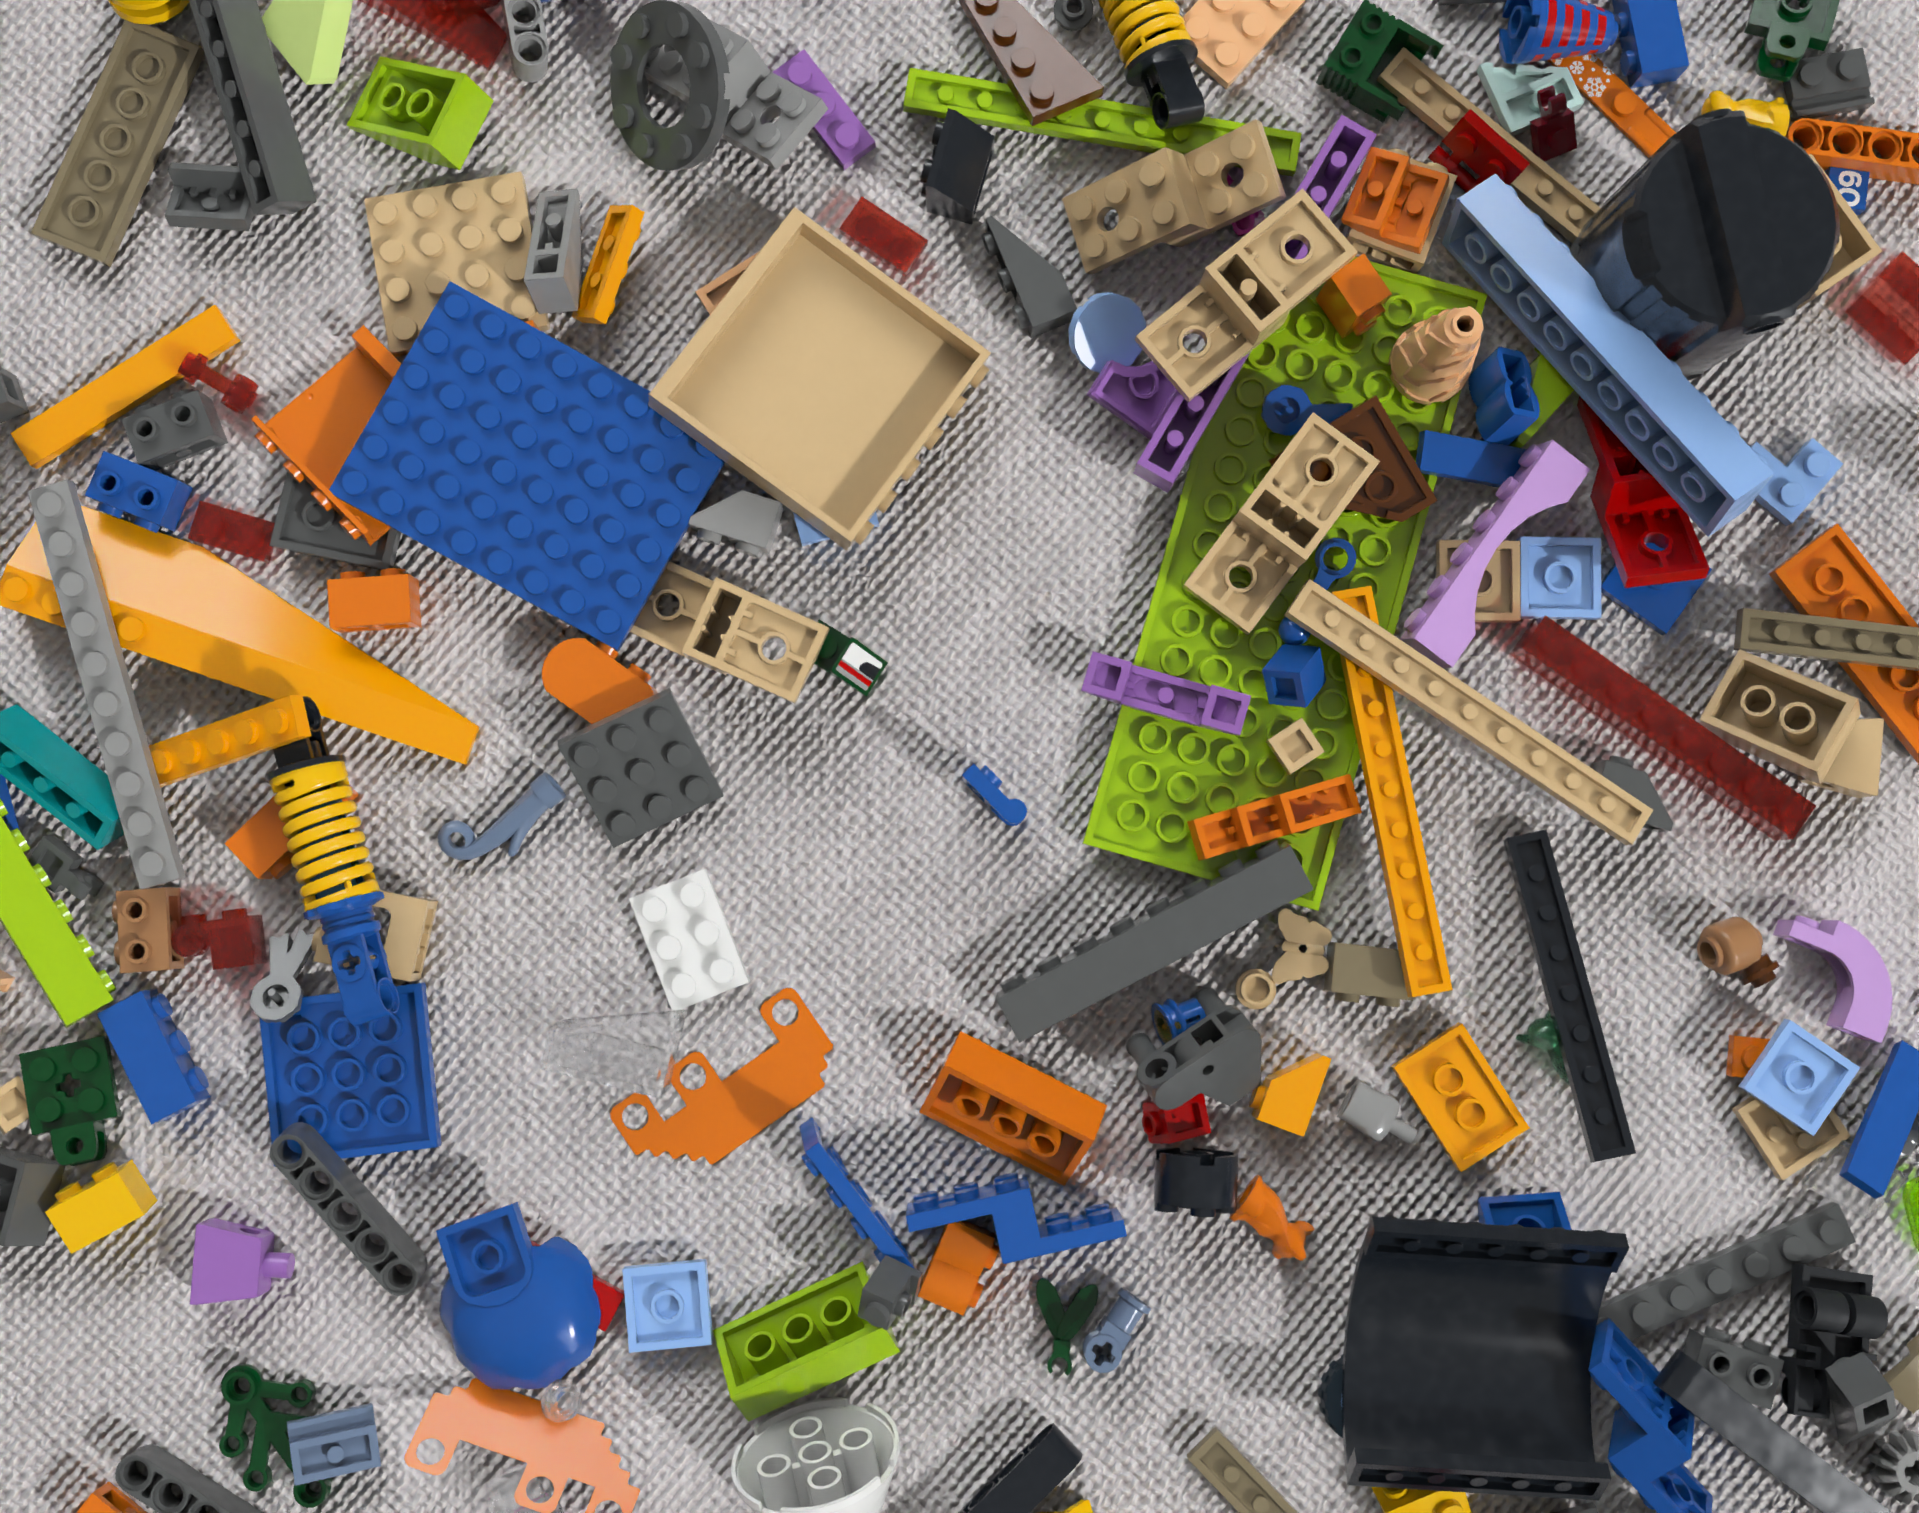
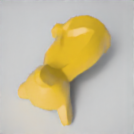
(1757, 112)

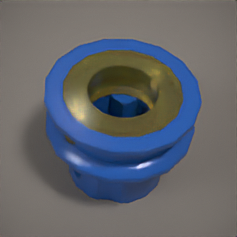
(1172, 1018)

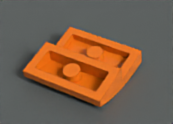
(1395, 200)

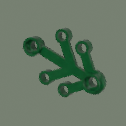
(270, 1427)

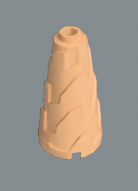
(1436, 355)

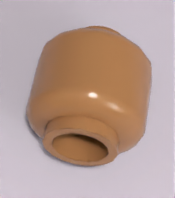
(1729, 945)

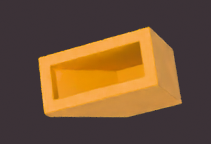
(1290, 1094)

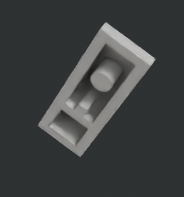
(554, 253)

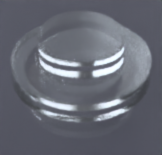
(561, 1401)

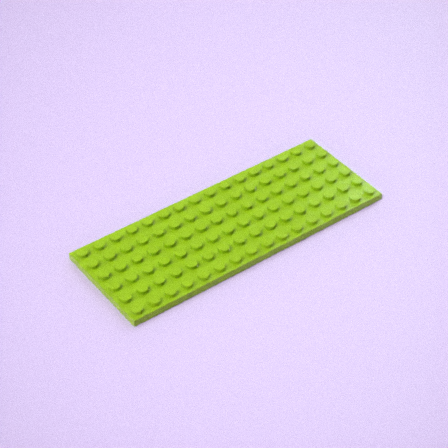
(1178, 772)

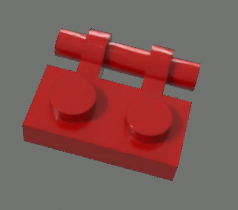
(1481, 150)

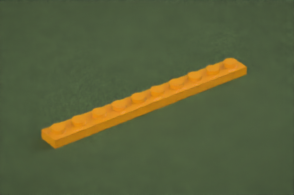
(1395, 819)

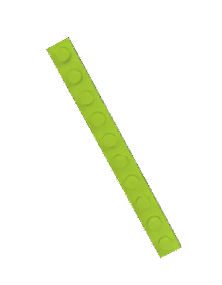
(1093, 122)

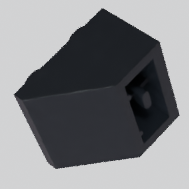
(958, 167)

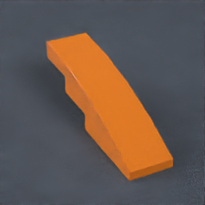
(1274, 817)

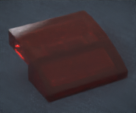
(1891, 308)

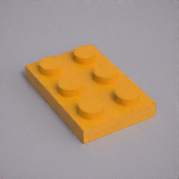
(1460, 1097)

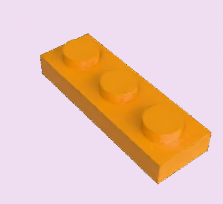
(608, 264)

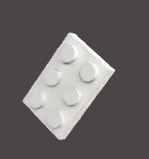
(689, 940)

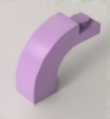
(1861, 976)

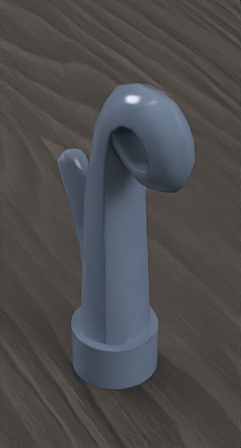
(515, 823)

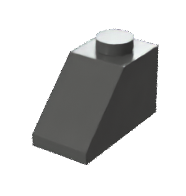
(1638, 784)

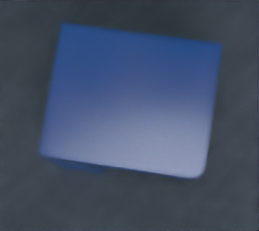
(1294, 675)

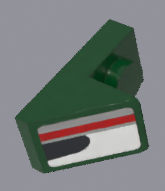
(849, 661)

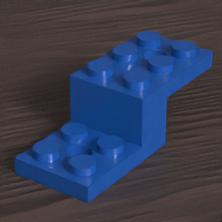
(1015, 1218)
(1649, 1430)

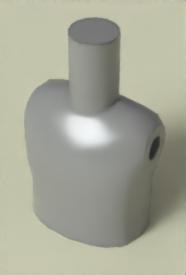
(1374, 1113)

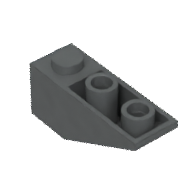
(1035, 283)
(1859, 1397)

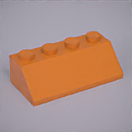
(1013, 1109)

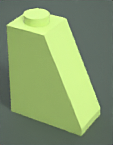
(309, 35)

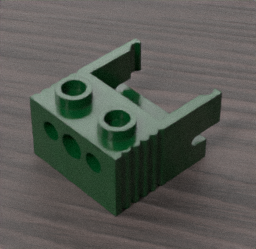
(1365, 52)

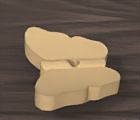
(1294, 962)

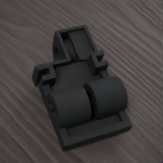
(1828, 1320)

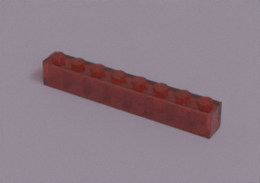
(1662, 729)

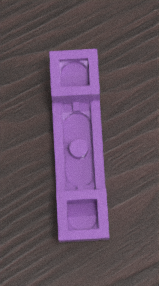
(1165, 694)

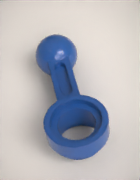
(1290, 631)

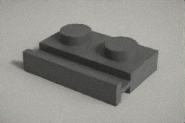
(1829, 85)

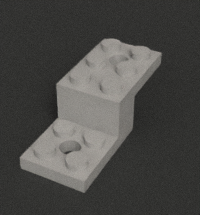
(754, 98)

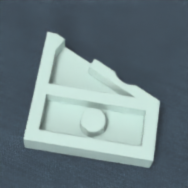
(1515, 92)

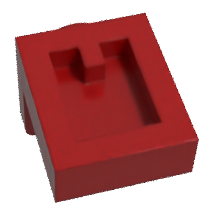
(1176, 1124)

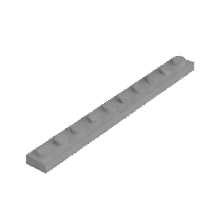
(106, 684)

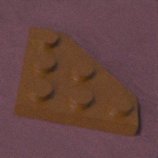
(1396, 484)

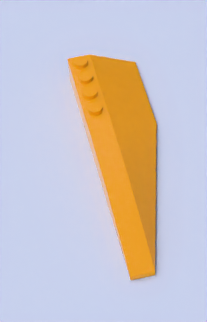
(220, 623)

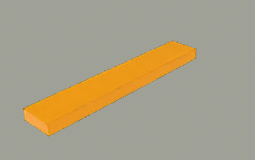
(122, 388)

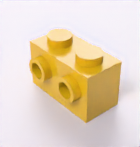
(101, 1205)

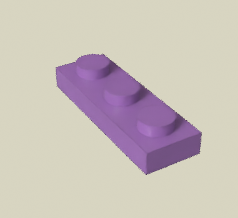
(838, 126)

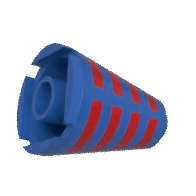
(1554, 30)

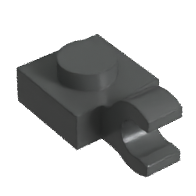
(62, 869)

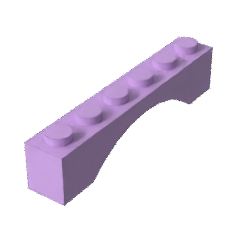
(1447, 618)

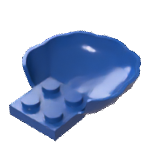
(515, 1307)

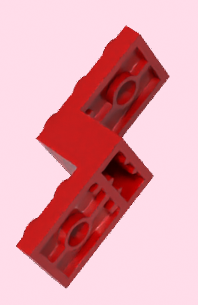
(1639, 512)

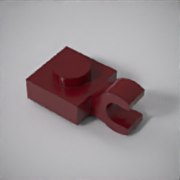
(1555, 129)

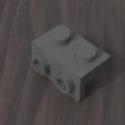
(208, 197)

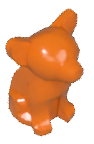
(1265, 1213)

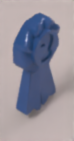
(1289, 408)

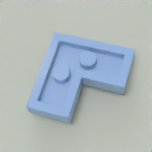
(1798, 482)

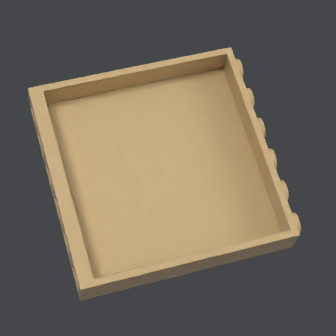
(820, 379)

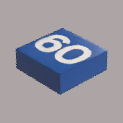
(1851, 185)

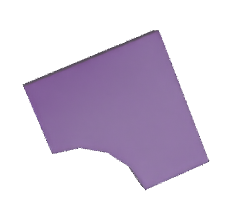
(1134, 394)

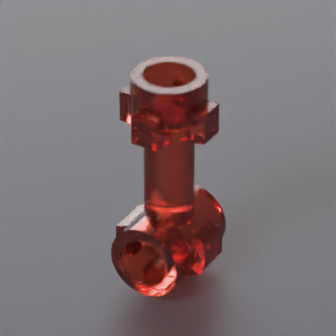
(237, 393)

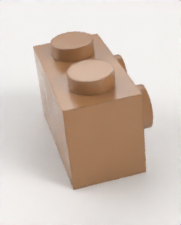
(145, 929)

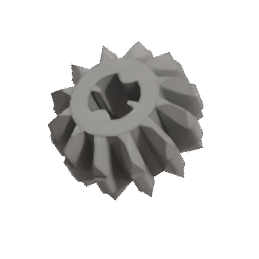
(1892, 1462)

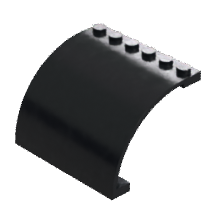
(1474, 1358)

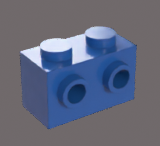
(138, 491)

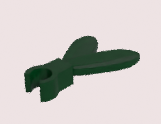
(1064, 1324)

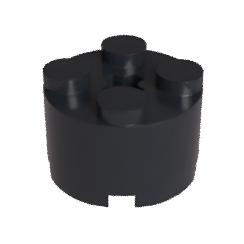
(1196, 1181)

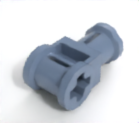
(1114, 1330)

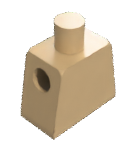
(1857, 763)

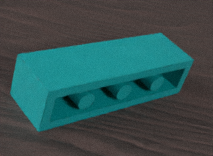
(58, 777)

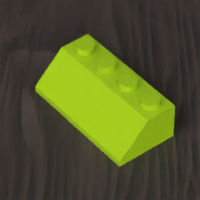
(800, 1344)

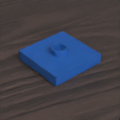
(1652, 604)

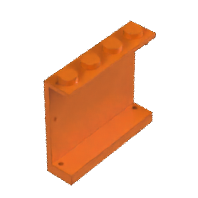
(325, 423)

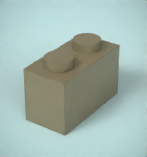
(1365, 971)

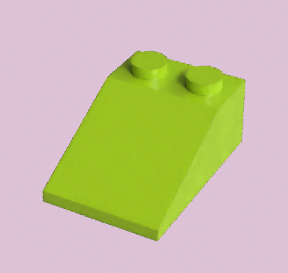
(421, 111)

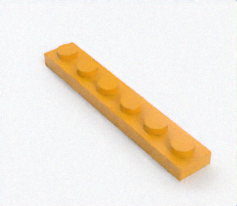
(230, 739)

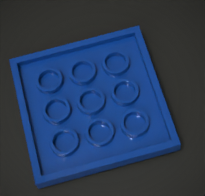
(354, 1084)

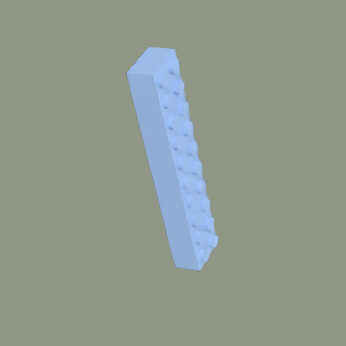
(1605, 357)

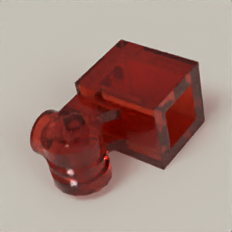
(233, 940)

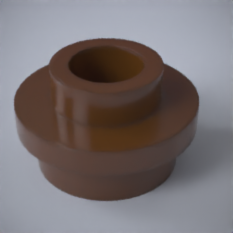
(1759, 972)

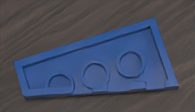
(851, 1194)

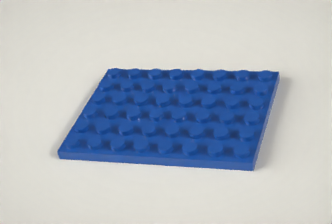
(529, 467)

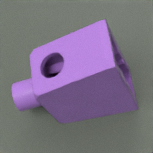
(235, 1262)

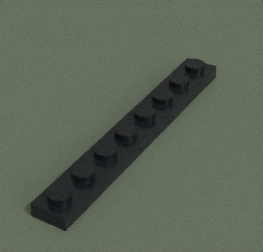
(1569, 997)

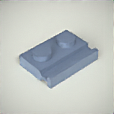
(333, 1444)

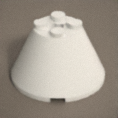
(818, 1459)

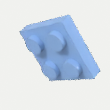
(1560, 577)
(1799, 1077)
(667, 1305)

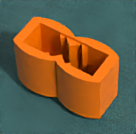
(957, 1265)

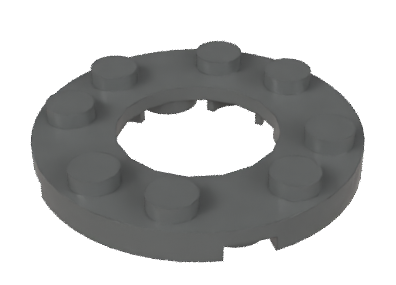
(705, 58)

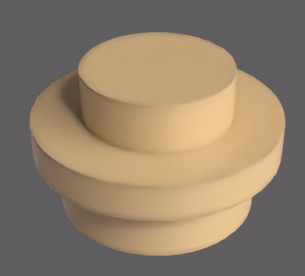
(1255, 989)

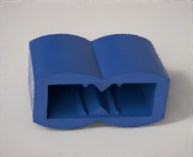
(1503, 396)

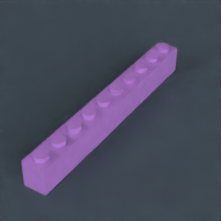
(1187, 421)

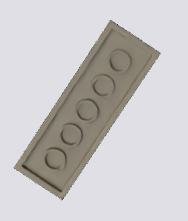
(118, 142)

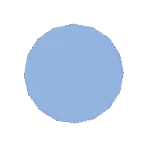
(1106, 331)

